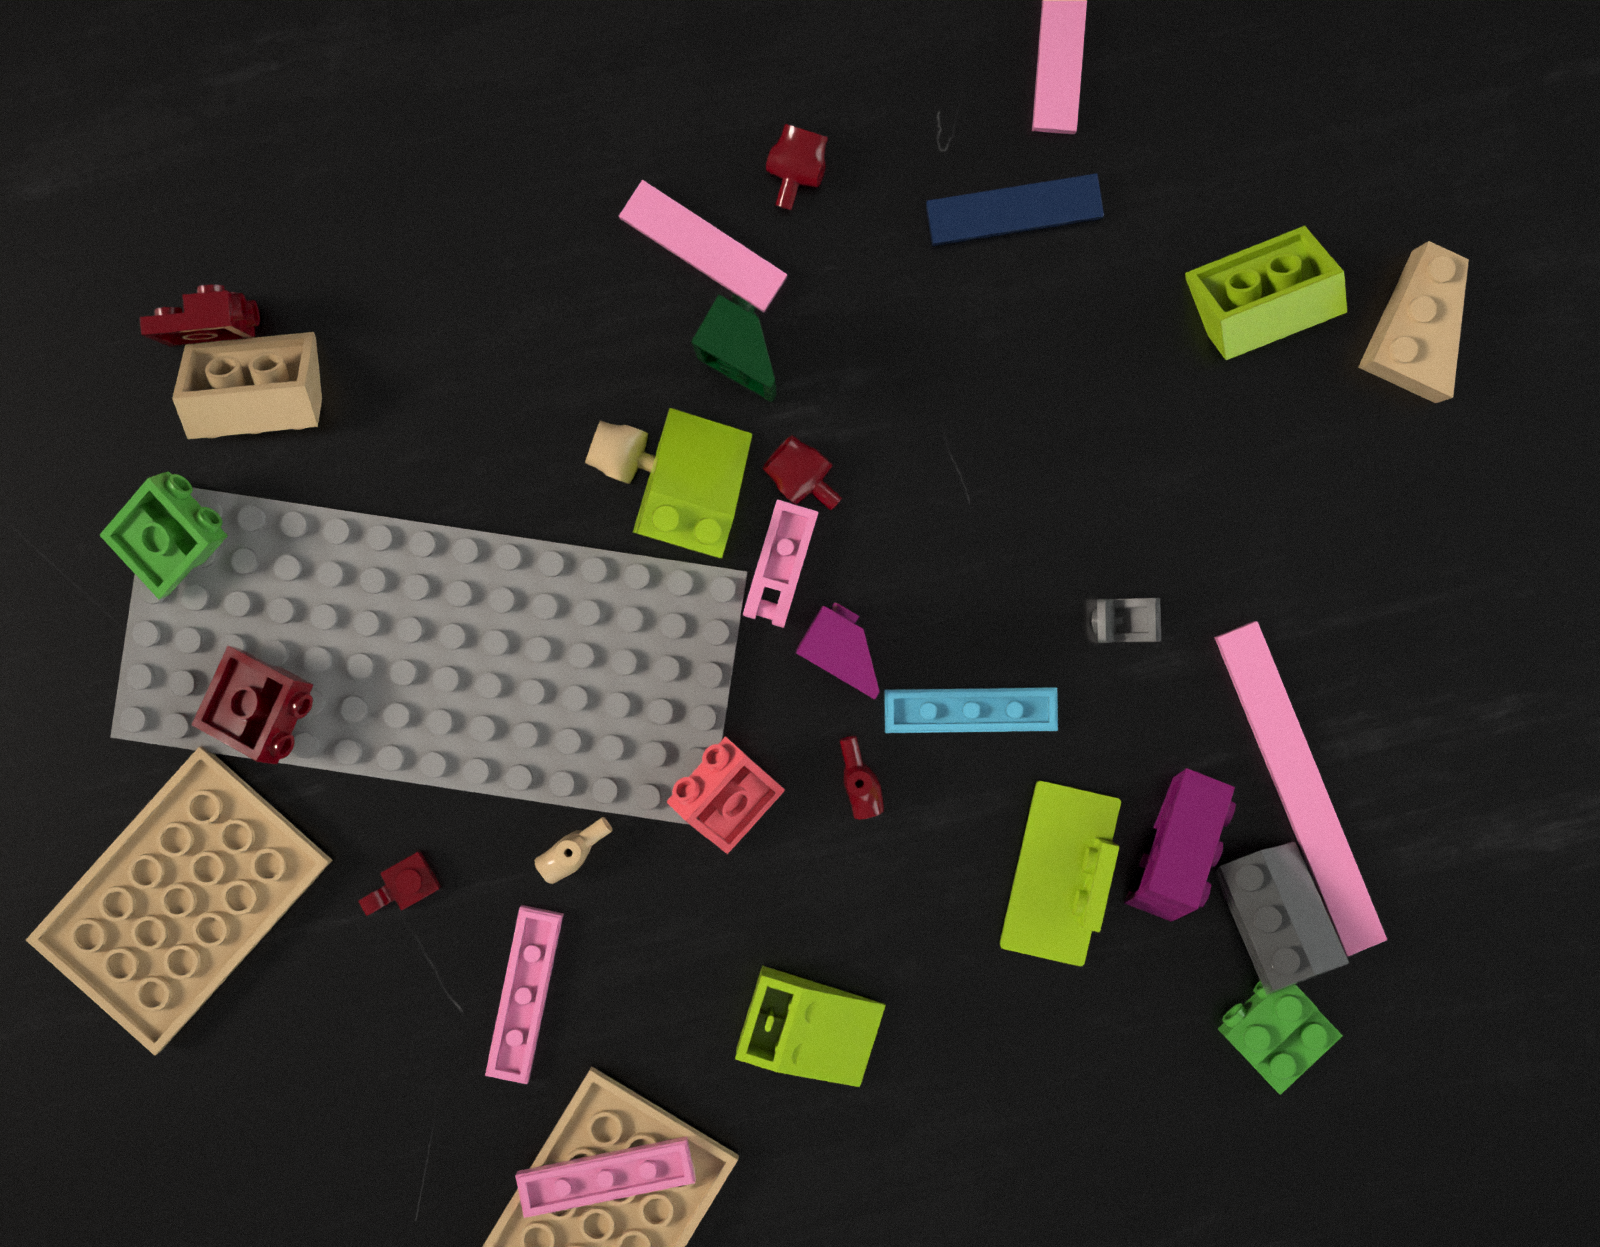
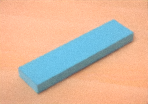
(971, 710)

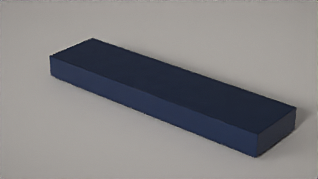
(1014, 209)

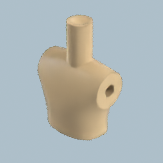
(619, 451)
(570, 852)

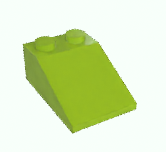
(694, 484)

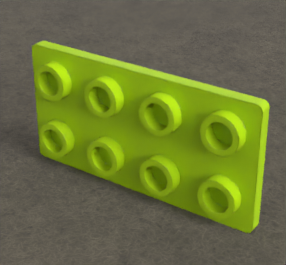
(1062, 874)

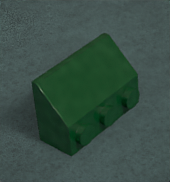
(735, 345)

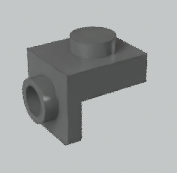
(1127, 620)

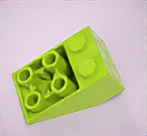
(808, 1029)

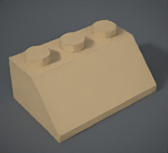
(249, 386)

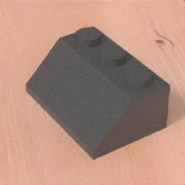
(1280, 917)

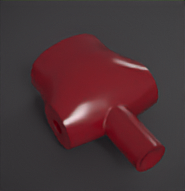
(797, 160)
(801, 471)
(860, 782)

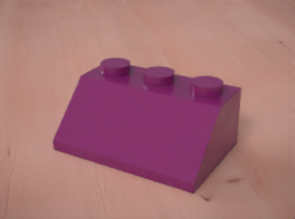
(840, 648)

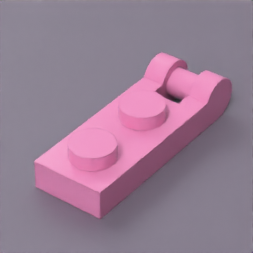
(781, 561)

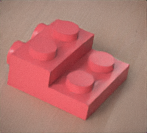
(724, 795)

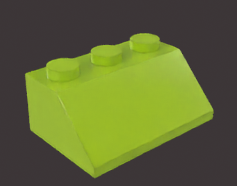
(1267, 292)

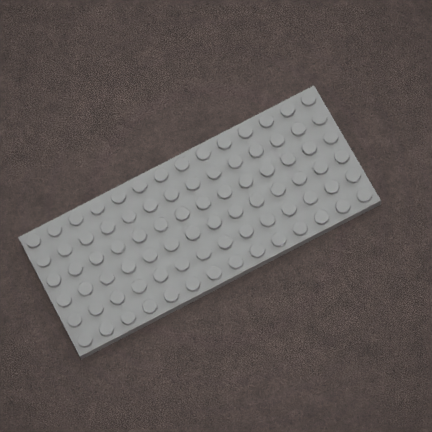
(448, 654)

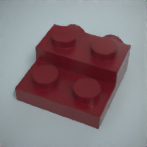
(207, 317)
(253, 706)

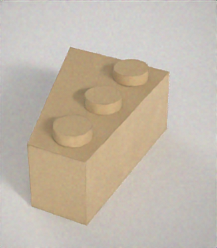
(1422, 325)

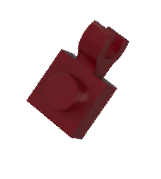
(405, 883)

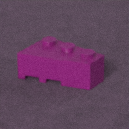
(1184, 846)

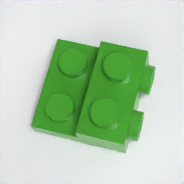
(164, 533)
(1279, 1034)

